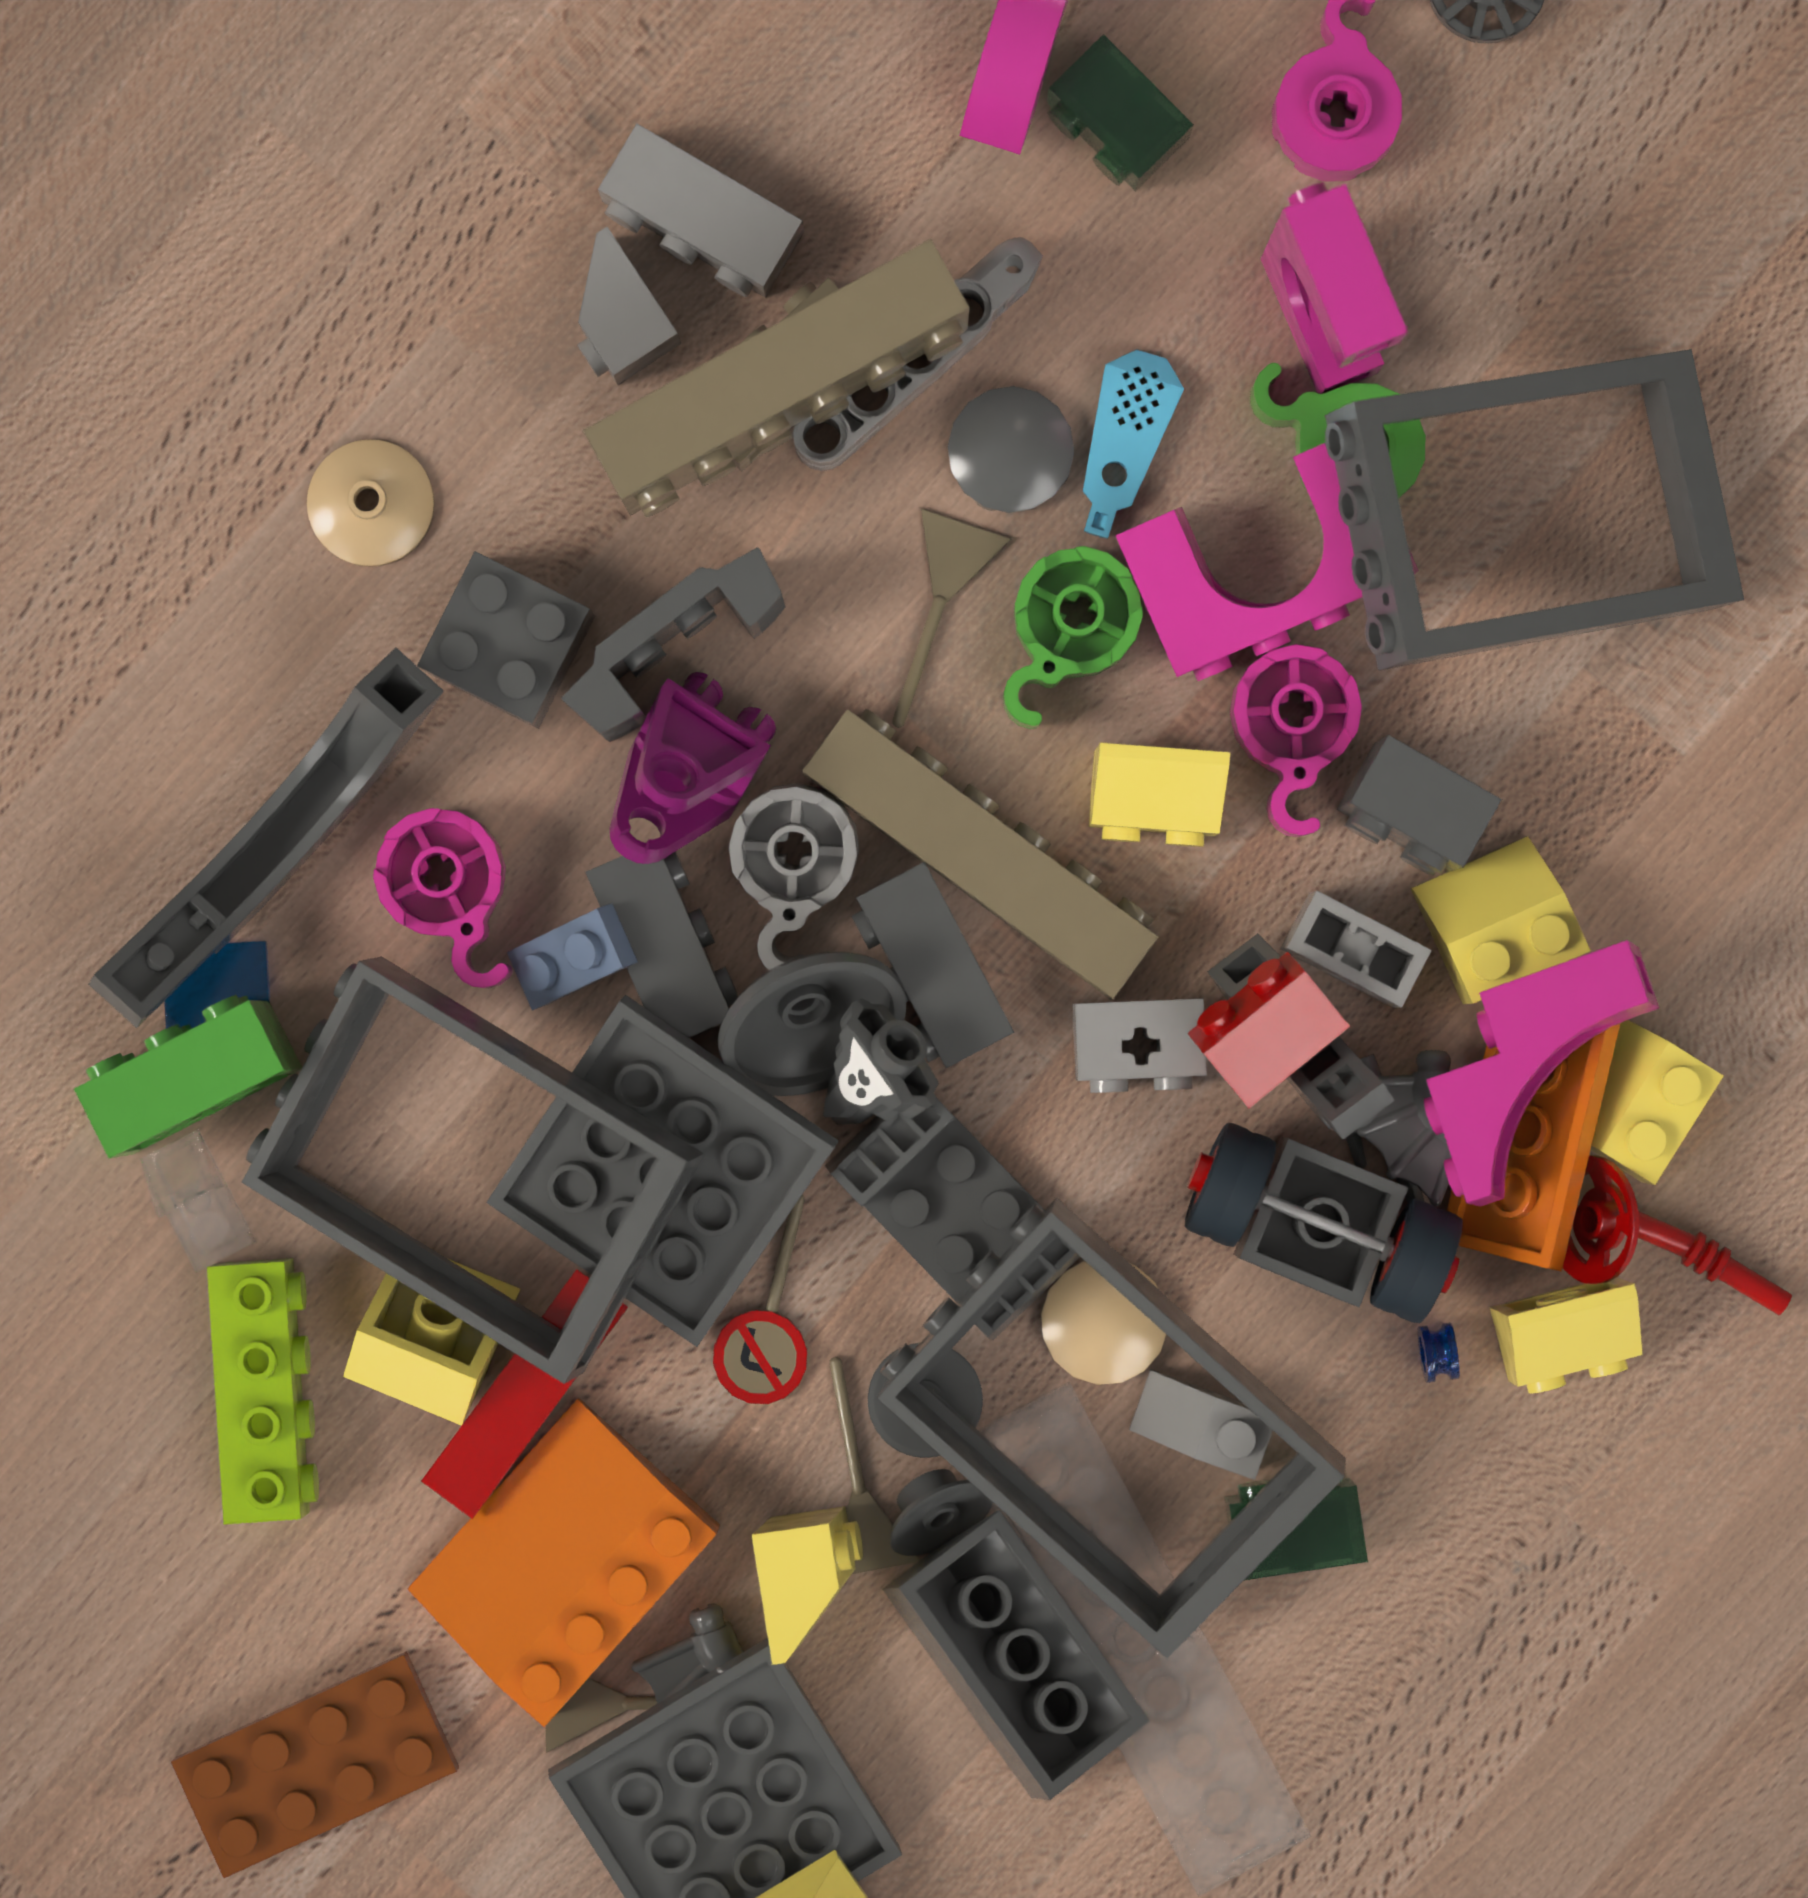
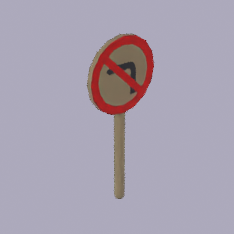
(760, 1351)

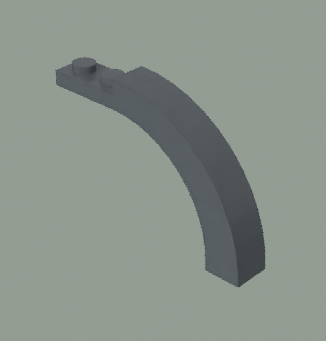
(275, 842)

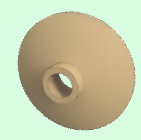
(396, 522)

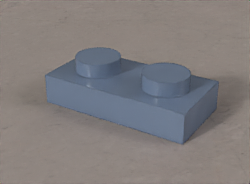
(572, 956)

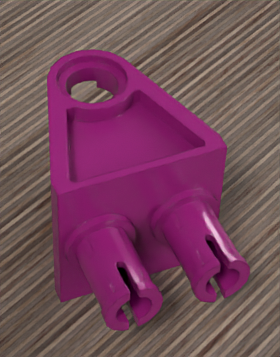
(686, 768)

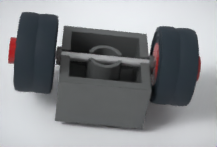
(1323, 1222)

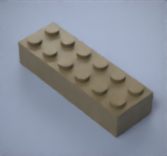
(781, 379)

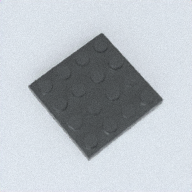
(582, 1177)
(722, 1790)

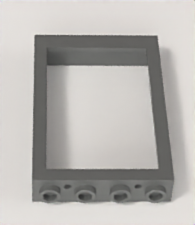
(1379, 540)
(308, 1096)
(1229, 1558)

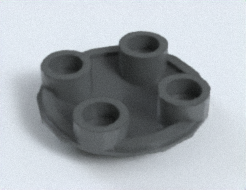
(1010, 449)

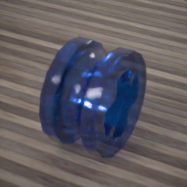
(1438, 1352)

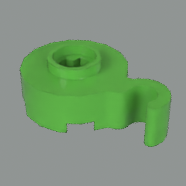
(1308, 413)
(1055, 647)

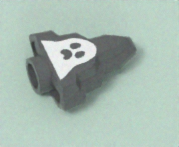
(878, 1068)

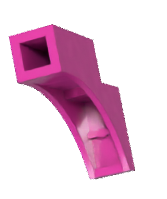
(1535, 1028)

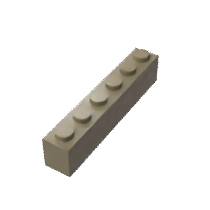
(980, 853)

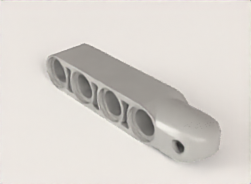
(985, 283)

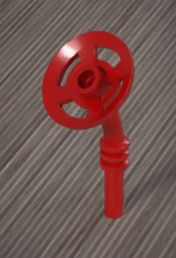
(1612, 1219)

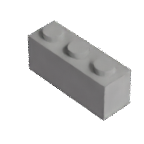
(699, 213)

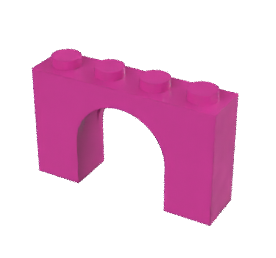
(1331, 287)
(1207, 623)

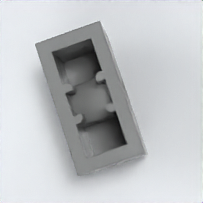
(1355, 949)
(1100, 1034)

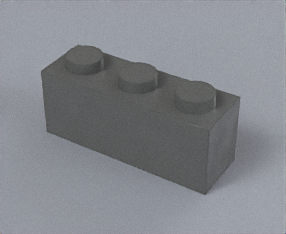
(668, 942)
(932, 965)

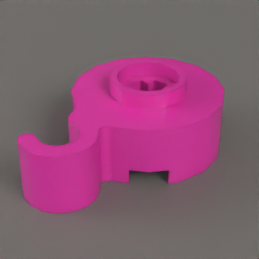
(1344, 74)
(1291, 751)
(460, 909)

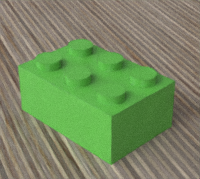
(186, 1075)

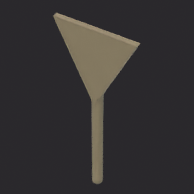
(954, 557)
(862, 1507)
(588, 1709)

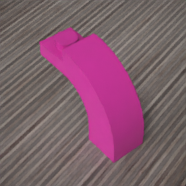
(1012, 72)

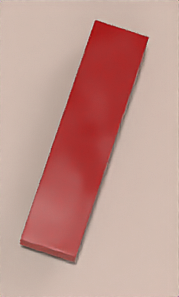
(504, 1419)

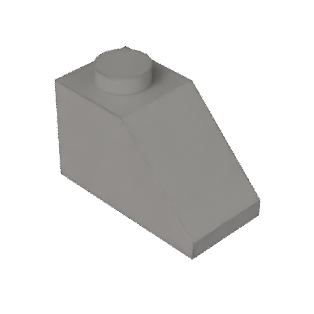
(620, 315)
(1201, 1424)

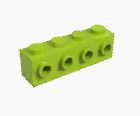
(260, 1390)

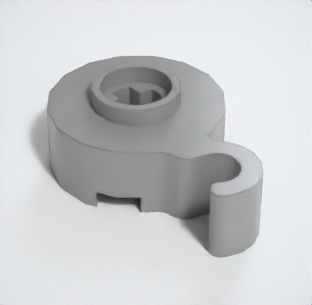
(785, 888)

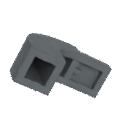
(1331, 1082)

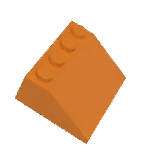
(563, 1561)

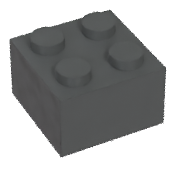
(506, 640)
(1417, 806)

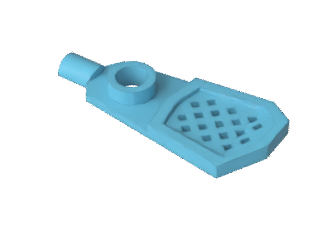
(1123, 442)

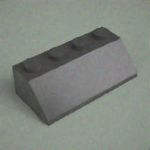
(1016, 1656)

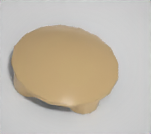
(1097, 1329)

